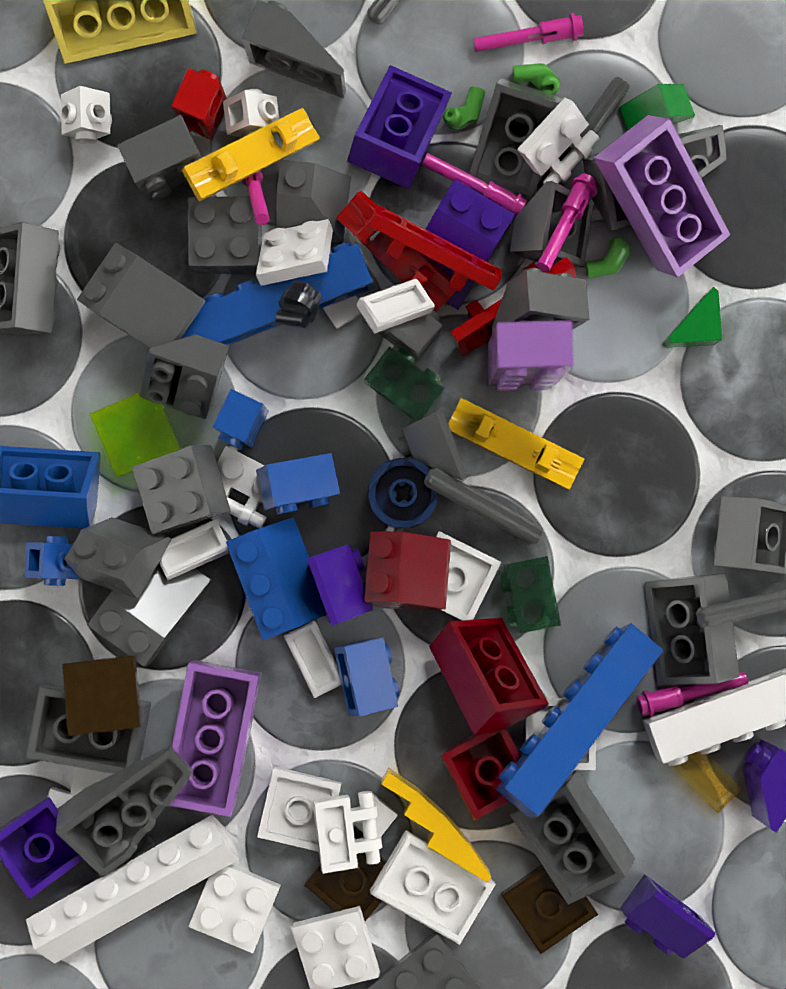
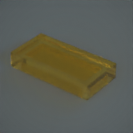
(708, 780)

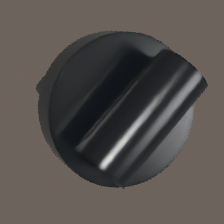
(298, 305)

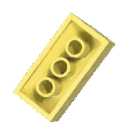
(110, 26)

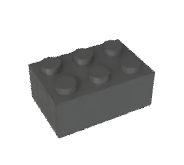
(95, 751)

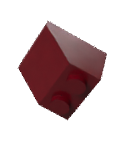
(407, 571)
(476, 768)

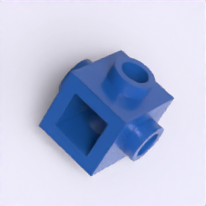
(48, 561)

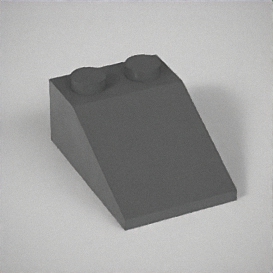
(286, 47)
(510, 120)
(140, 298)
(147, 623)

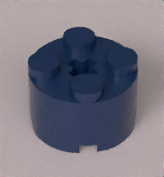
(382, 494)

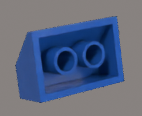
(48, 487)
(277, 577)

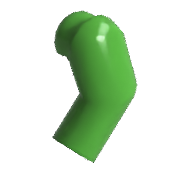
(539, 75)
(467, 114)
(612, 262)

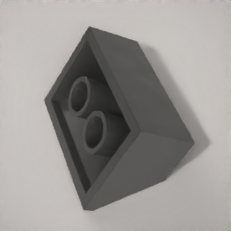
(27, 278)
(690, 651)
(576, 841)

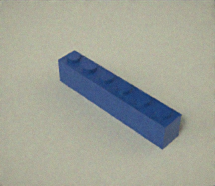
(254, 306)
(579, 719)

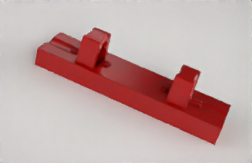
(461, 261)
(411, 263)
(479, 326)

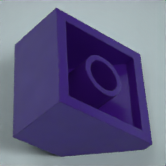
(340, 583)
(766, 783)
(34, 849)
(666, 919)

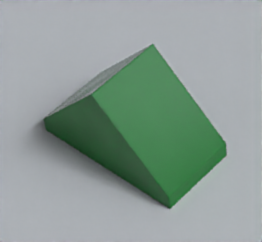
(659, 101)
(700, 325)

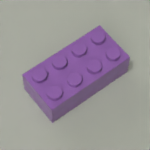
(662, 195)
(529, 354)
(214, 734)

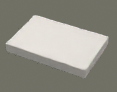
(431, 888)

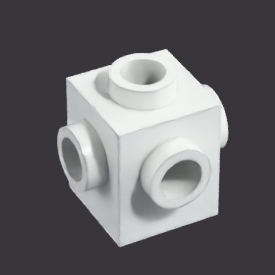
(249, 112)
(85, 114)

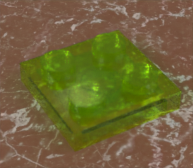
(134, 433)

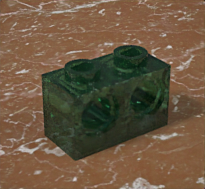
(399, 391)
(540, 592)

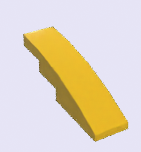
(444, 834)

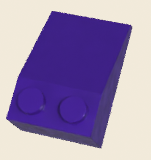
(398, 127)
(471, 224)

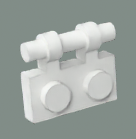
(553, 137)
(240, 473)
(336, 835)

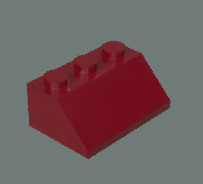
(487, 674)

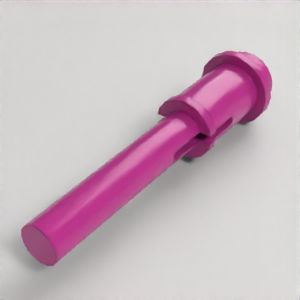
(546, 32)
(582, 190)
(492, 191)
(257, 198)
(674, 697)

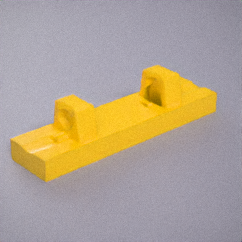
(250, 154)
(515, 444)

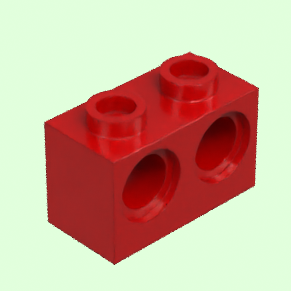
(200, 102)

